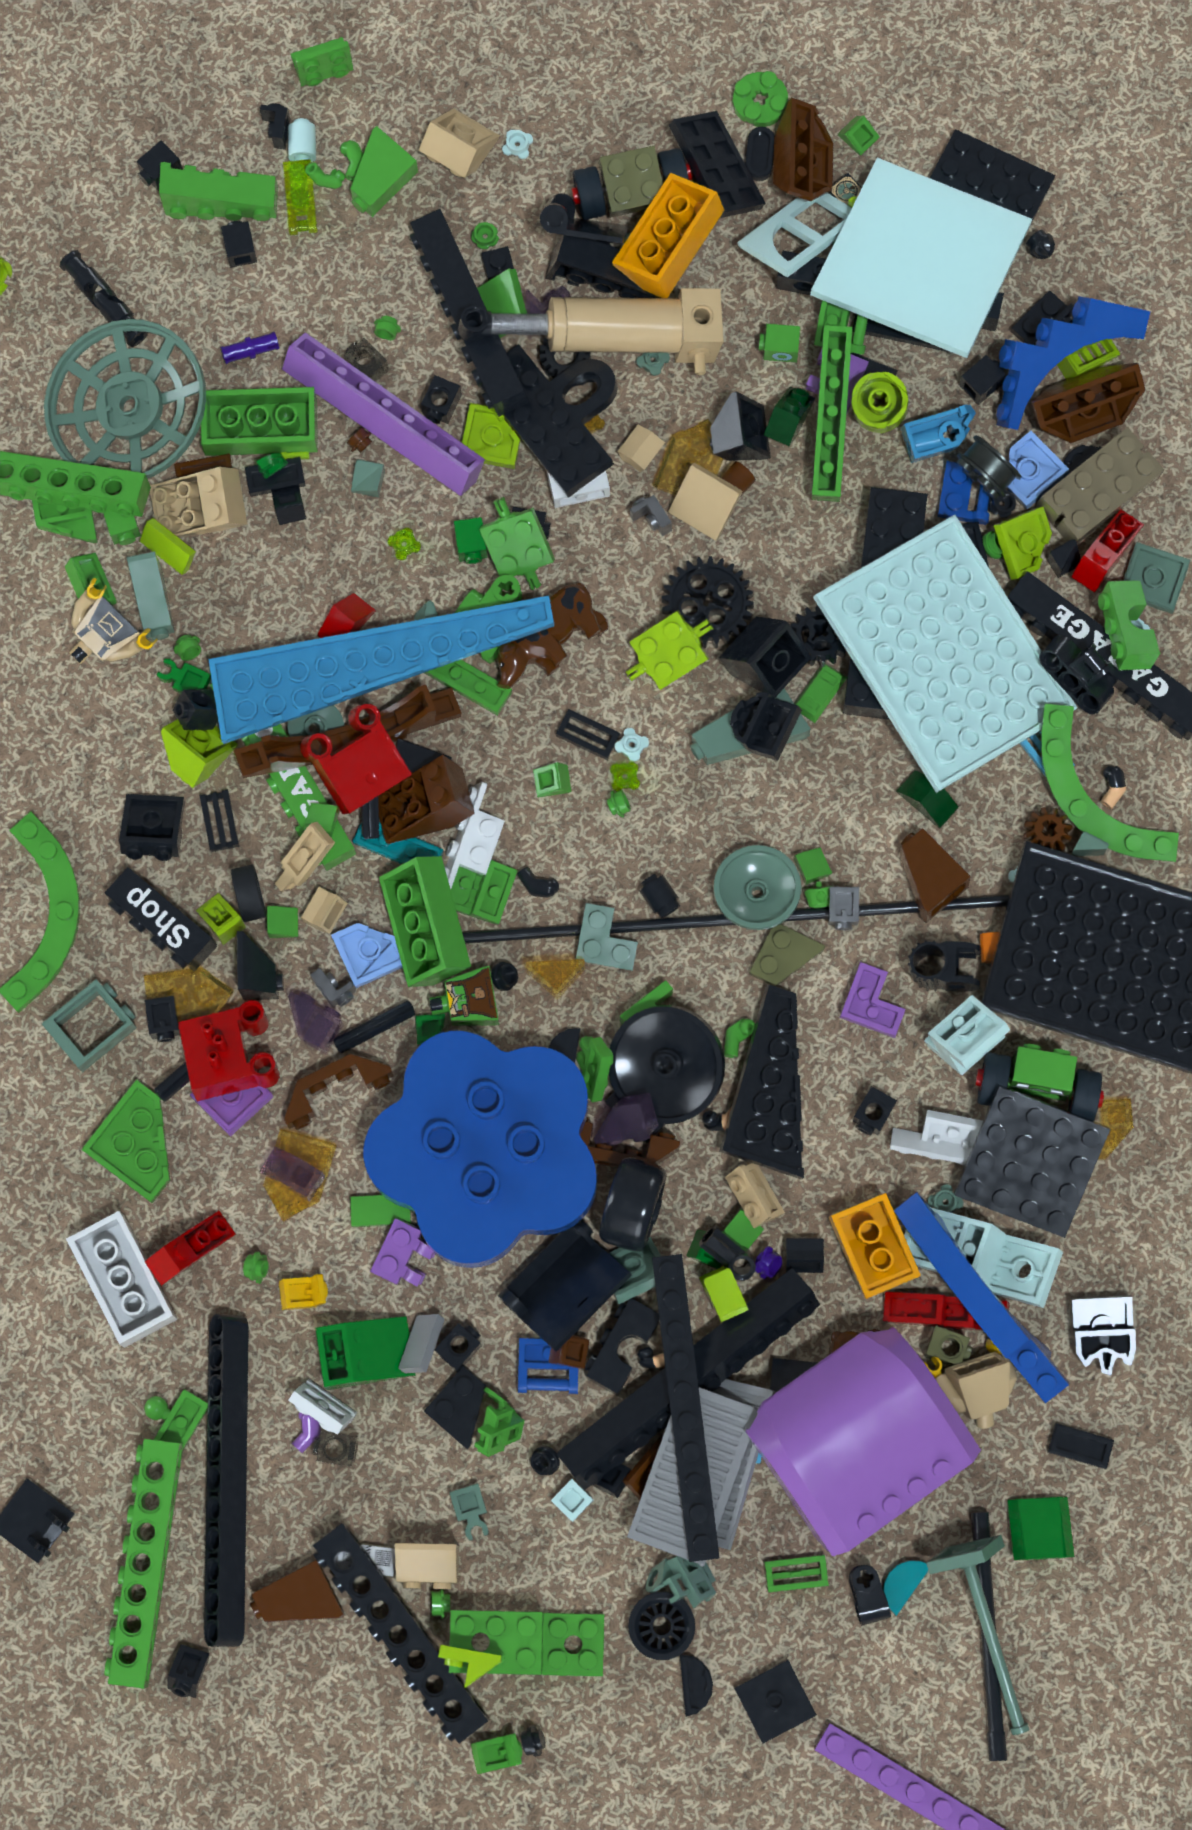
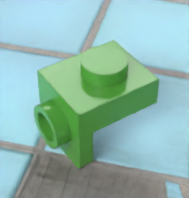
(497, 1753)

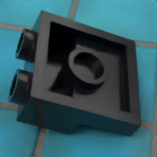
(151, 826)

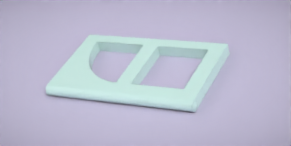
(760, 240)

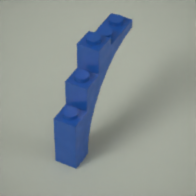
(1029, 363)

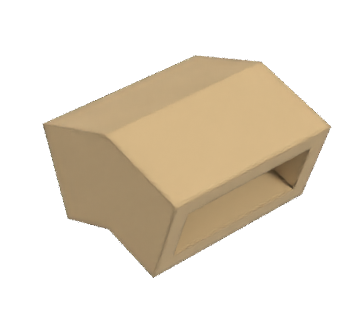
(640, 448)
(324, 910)

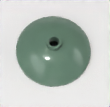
(757, 869)

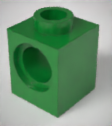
(470, 540)

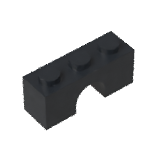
(633, 1322)

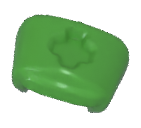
(818, 897)

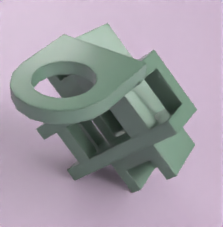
(695, 1578)

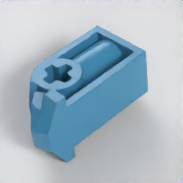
(925, 436)

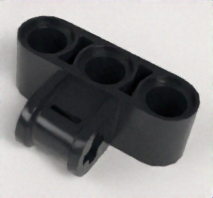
(1078, 672)

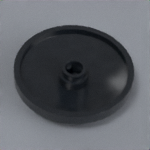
(670, 1057)

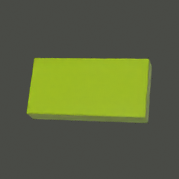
(167, 546)

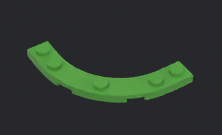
(1077, 804)
(63, 914)

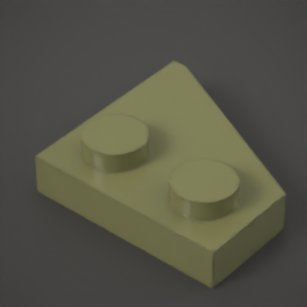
(783, 954)

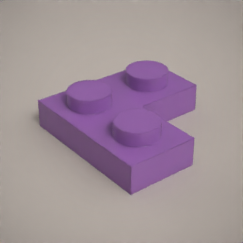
(864, 1006)

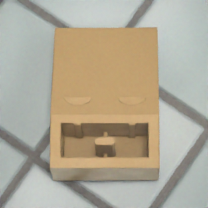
(200, 502)

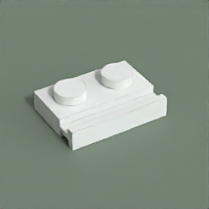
(322, 1406)

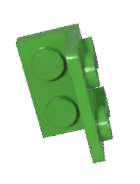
(322, 62)

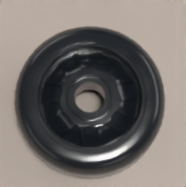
(633, 1204)

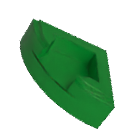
(271, 464)
(428, 1026)

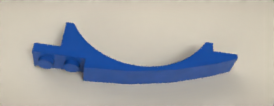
(1004, 1330)

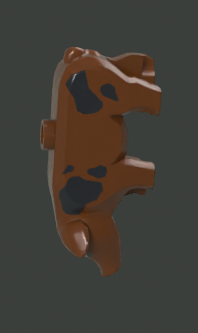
(570, 612)

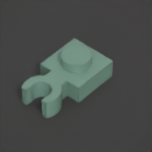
(469, 1506)

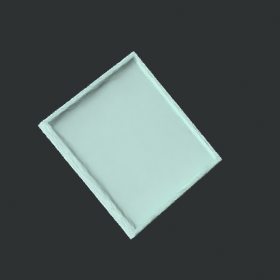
(921, 257)

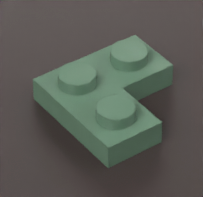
(596, 944)

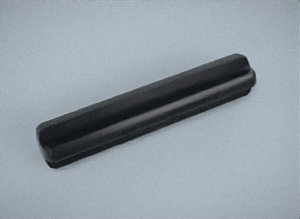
(374, 1026)

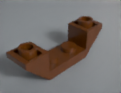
(299, 1110)
(660, 1149)

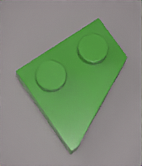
(65, 521)

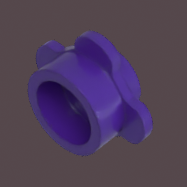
(768, 1263)

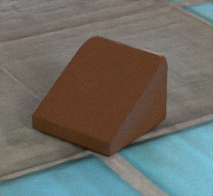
(571, 1354)

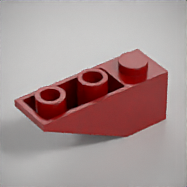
(1107, 550)
(189, 1247)

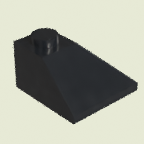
(740, 430)
(256, 972)

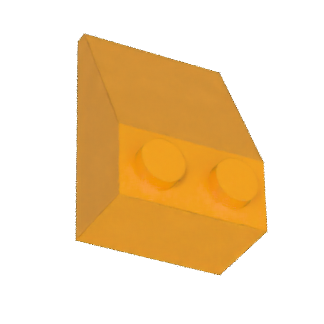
(874, 1246)

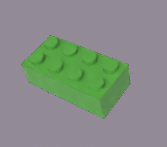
(260, 421)
(424, 921)

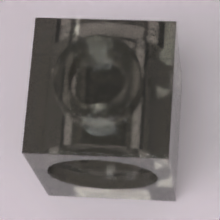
(363, 349)
(349, 1452)

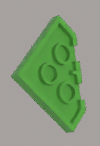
(134, 1142)

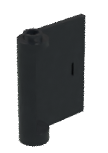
(559, 219)
(564, 1285)

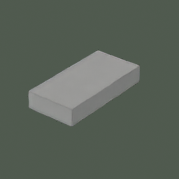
(421, 1343)

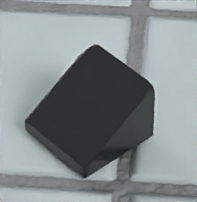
(289, 505)

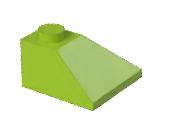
(194, 753)

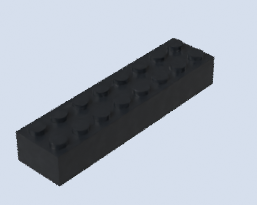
(890, 522)

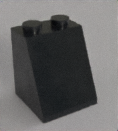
(766, 655)

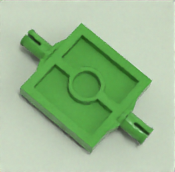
(517, 543)

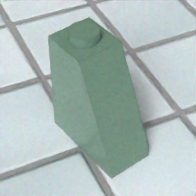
(151, 595)

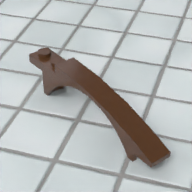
(404, 717)

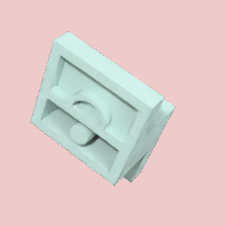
(966, 1035)

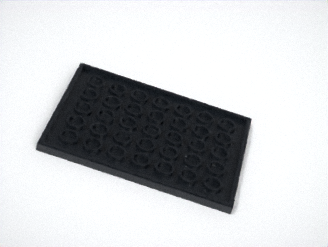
(1096, 957)

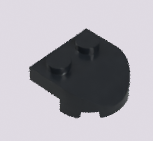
(764, 724)

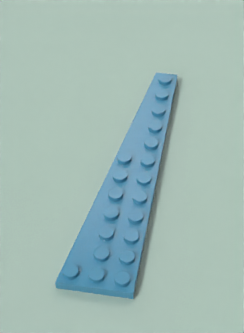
(299, 678)

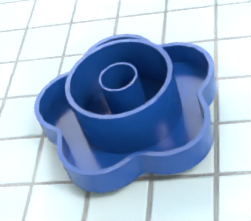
(484, 1146)

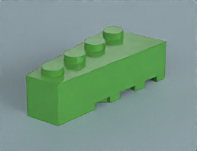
(217, 194)

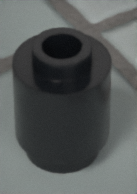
(659, 895)

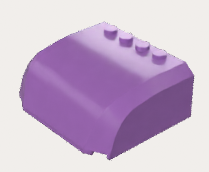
(861, 1438)

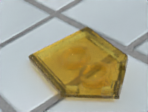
(682, 452)
(194, 992)
(314, 1152)

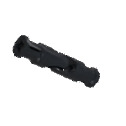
(105, 300)

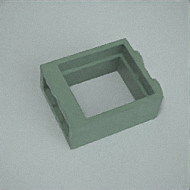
(72, 1007)

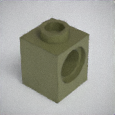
(941, 1335)

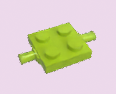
(669, 650)

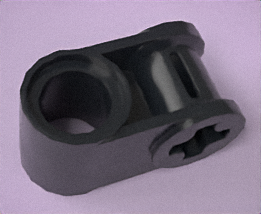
(869, 1601)

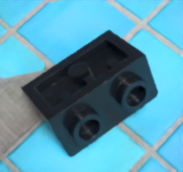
(1047, 307)

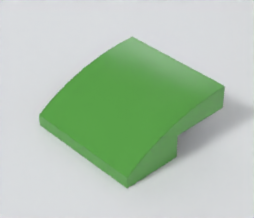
(483, 895)

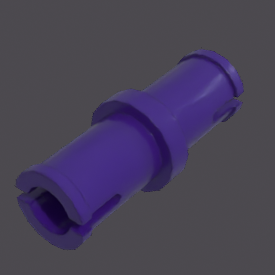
(250, 347)

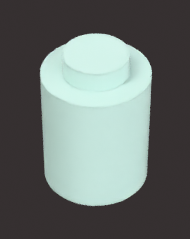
(301, 140)

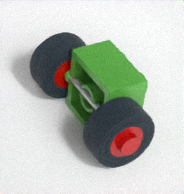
(1044, 1076)

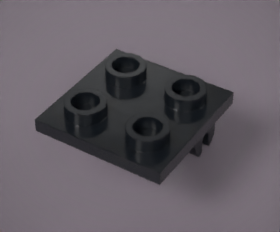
(34, 1521)

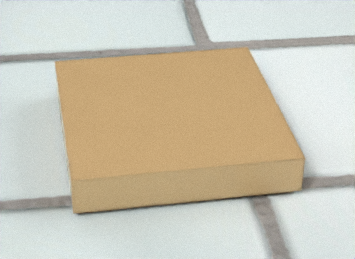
(705, 501)

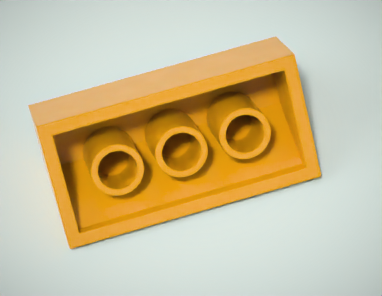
(669, 235)

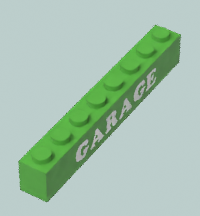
(298, 793)

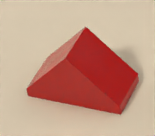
(346, 617)

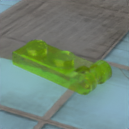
(299, 197)

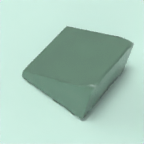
(1089, 846)

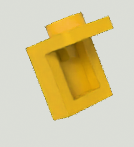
(303, 1292)

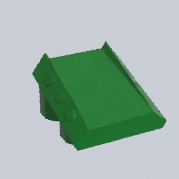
(1040, 1529)

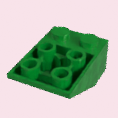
(362, 1351)

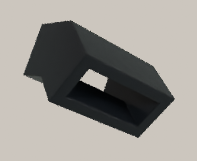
(805, 1255)

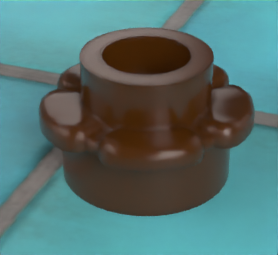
(360, 440)

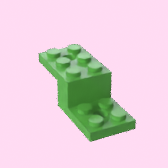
(532, 1641)

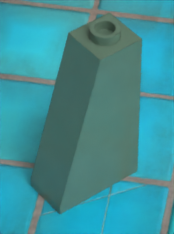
(718, 743)

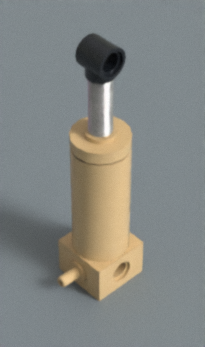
(681, 326)

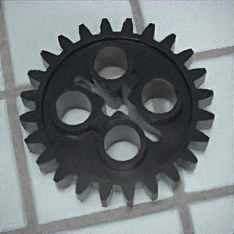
(716, 579)

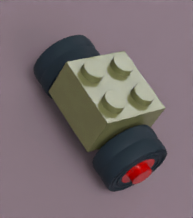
(628, 181)

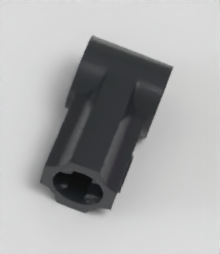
(728, 1251)

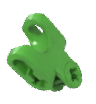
(493, 597)

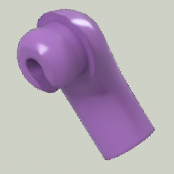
(310, 1430)

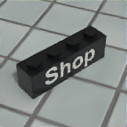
(160, 919)

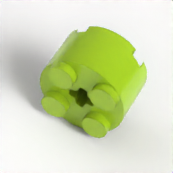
(879, 418)

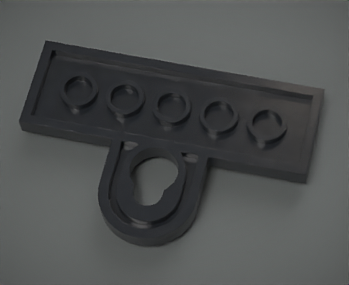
(557, 429)

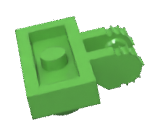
(595, 1062)

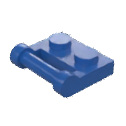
(956, 496)
(535, 1356)

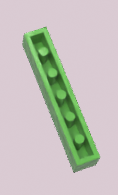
(832, 413)

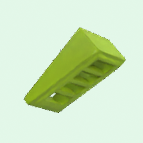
(1073, 366)

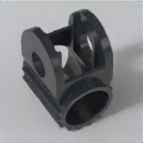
(948, 977)

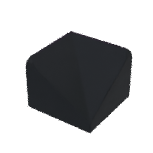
(1064, 558)

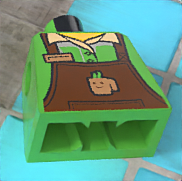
(468, 999)

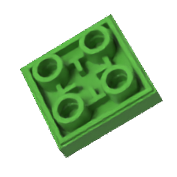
(503, 294)

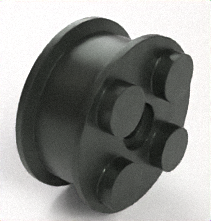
(988, 467)

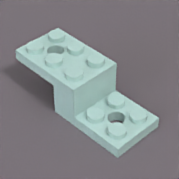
(998, 1258)

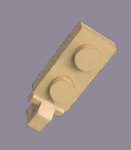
(304, 857)

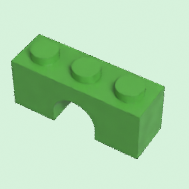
(1130, 646)

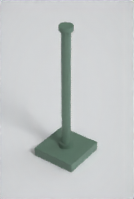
(966, 1557)

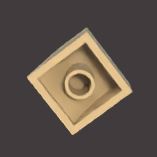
(457, 142)
(426, 1564)

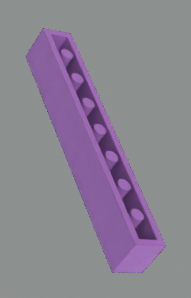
(383, 414)

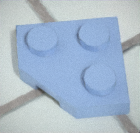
(1038, 469)
(367, 953)

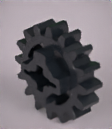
(821, 647)

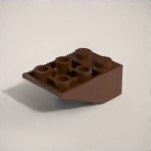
(425, 802)

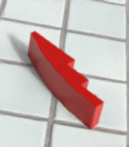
(929, 1311)

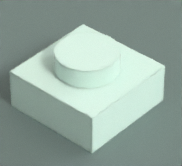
(572, 1500)

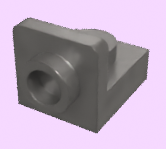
(656, 515)
(843, 907)
(328, 985)

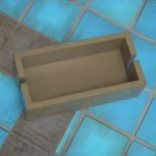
(1100, 486)

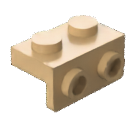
(754, 1194)

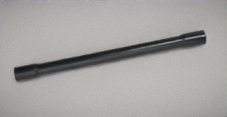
(996, 1735)

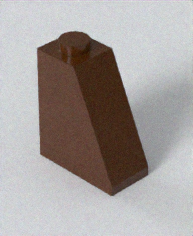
(931, 874)
(298, 1597)

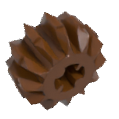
(1060, 830)

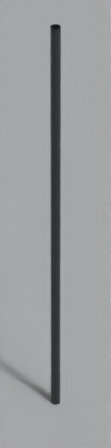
(719, 920)

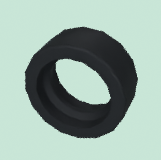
(248, 893)

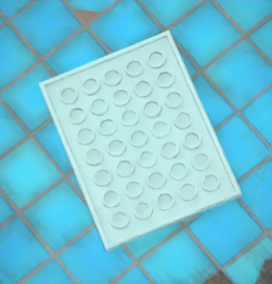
(943, 652)

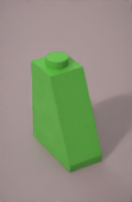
(381, 173)

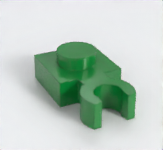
(185, 678)

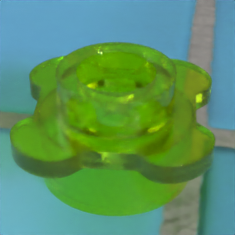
(405, 535)
(630, 770)

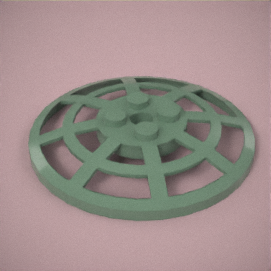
(118, 391)

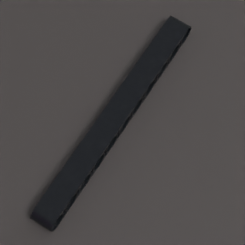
(226, 1481)

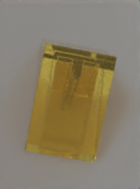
(556, 975)

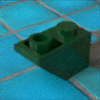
(789, 415)

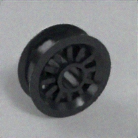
(636, 1636)

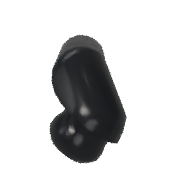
(538, 887)

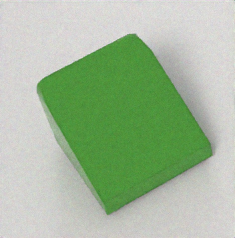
(859, 134)
(552, 780)
(325, 815)
(812, 865)
(282, 922)
(742, 1230)

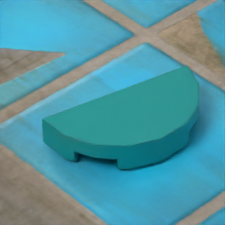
(902, 1583)

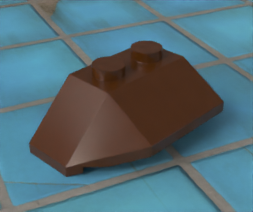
(803, 153)
(1089, 402)

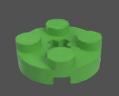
(765, 84)

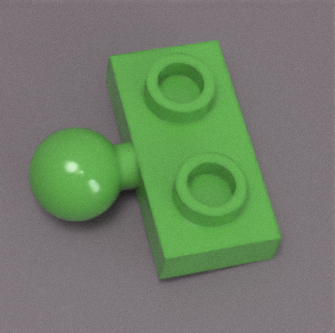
(180, 1421)

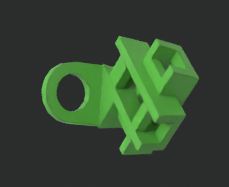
(498, 1426)

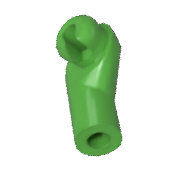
(354, 154)
(322, 179)
(735, 1034)

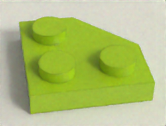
(491, 437)
(1023, 540)

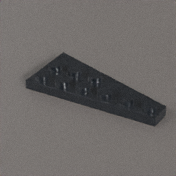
(768, 1097)

